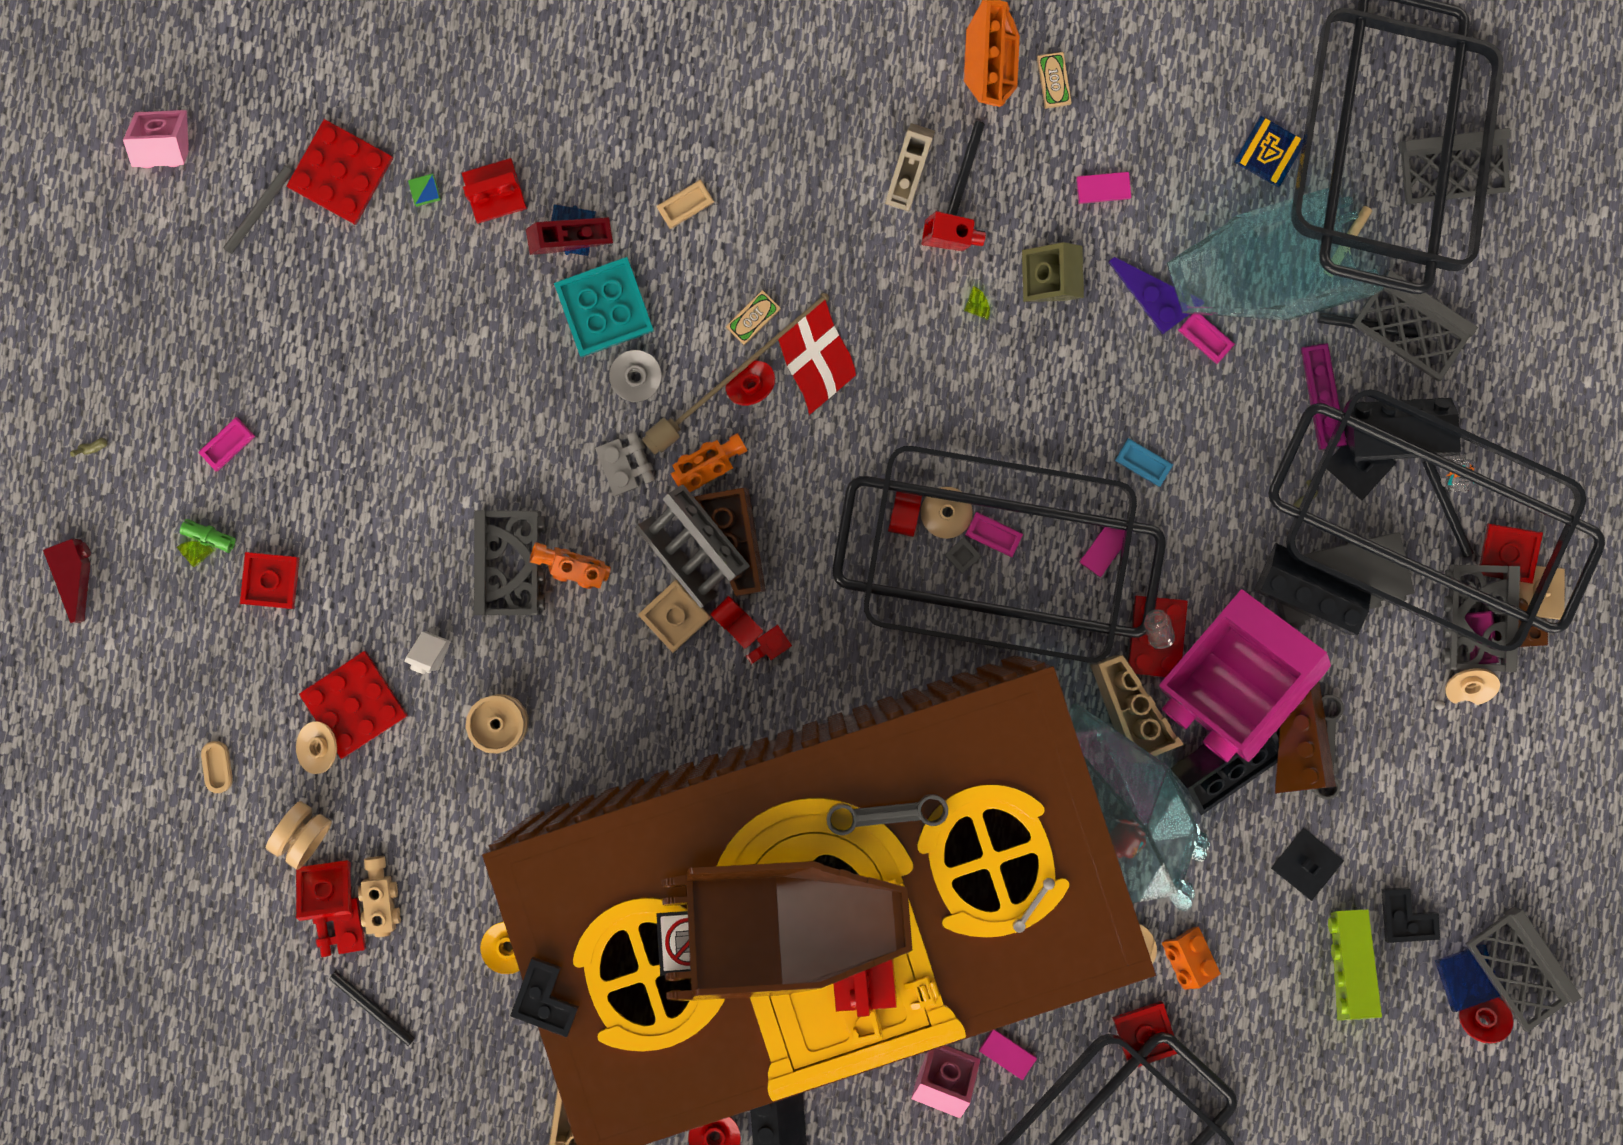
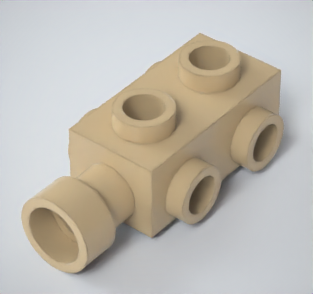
(379, 906)

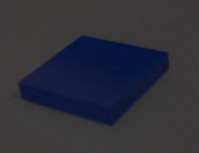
(1465, 979)

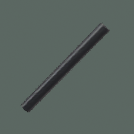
(965, 168)
(1347, 321)
(1448, 509)
(371, 1008)

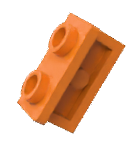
(1191, 959)

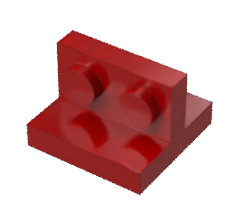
(493, 190)
(867, 990)

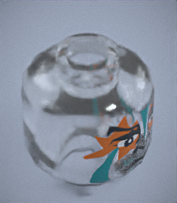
(1454, 482)

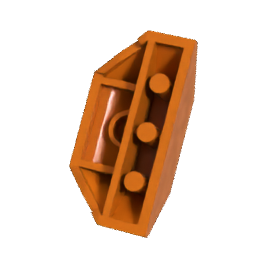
(992, 53)

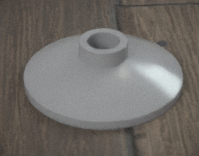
(625, 366)

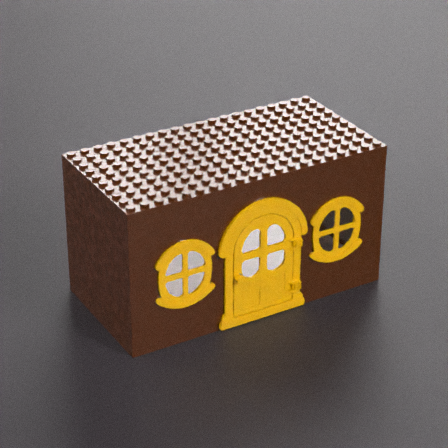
(973, 741)

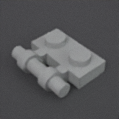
(617, 467)

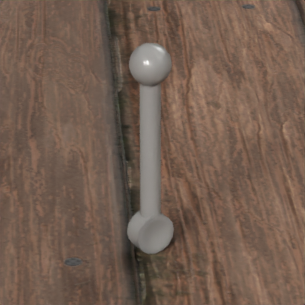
(1439, 704)
(1019, 924)

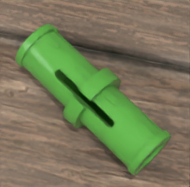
(207, 535)

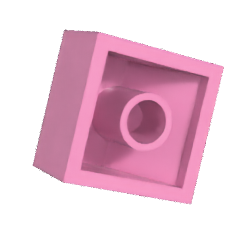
(157, 139)
(946, 1080)

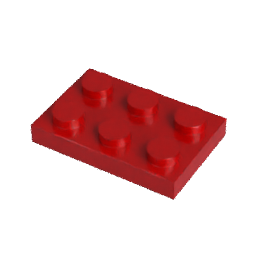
(1150, 660)

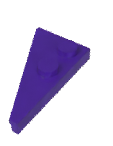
(1152, 294)

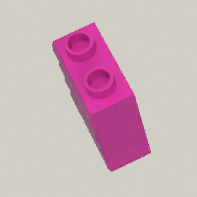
(1243, 678)

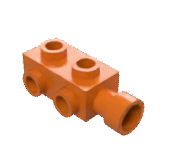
(707, 466)
(572, 567)

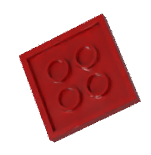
(339, 172)
(354, 703)

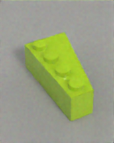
(1354, 965)

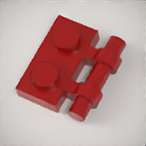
(348, 932)

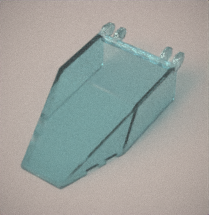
(1266, 267)
(1142, 812)

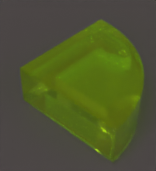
(977, 304)
(195, 552)

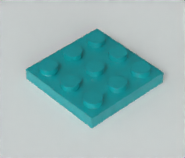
(604, 307)

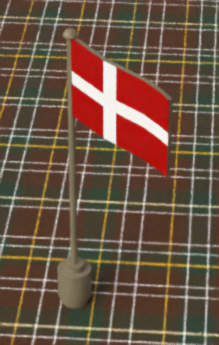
(812, 355)

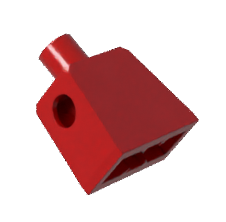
(941, 232)

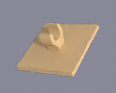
(1554, 600)

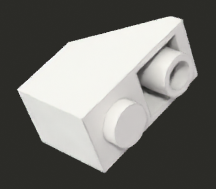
(427, 653)

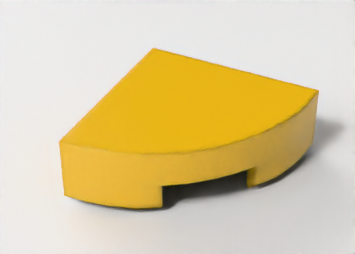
(867, 1028)

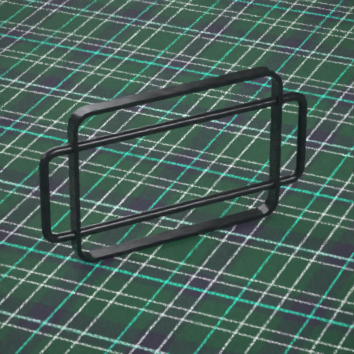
(1327, 235)
(1572, 521)
(1128, 525)
(1213, 1126)

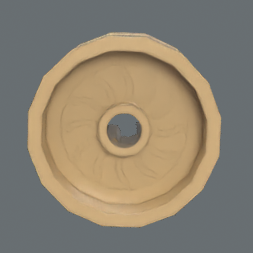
(513, 722)
(298, 835)

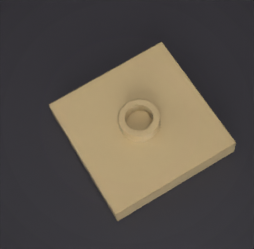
(674, 616)

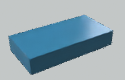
(1143, 462)

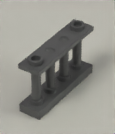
(705, 532)

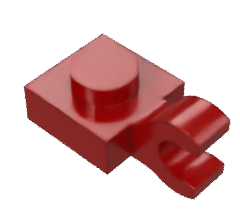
(771, 643)

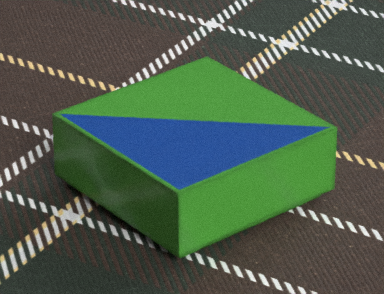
(424, 190)

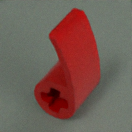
(905, 514)
(736, 622)

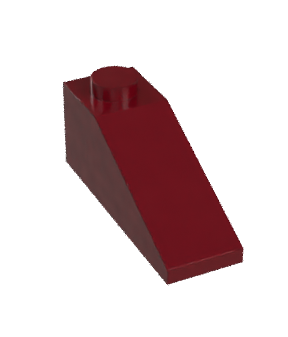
(568, 235)
(71, 571)

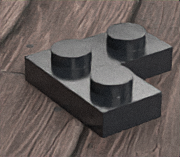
(1401, 923)
(537, 1005)

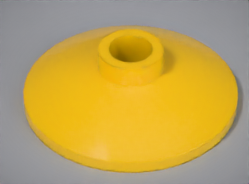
(494, 953)

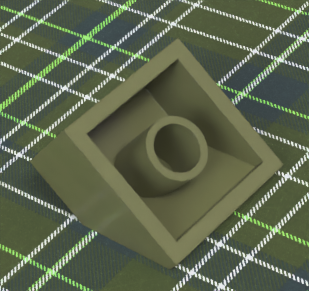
(1053, 273)

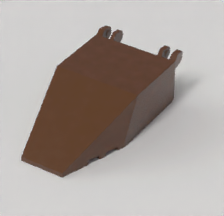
(785, 928)

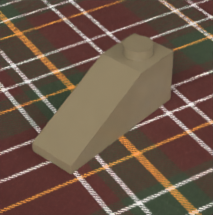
(909, 167)

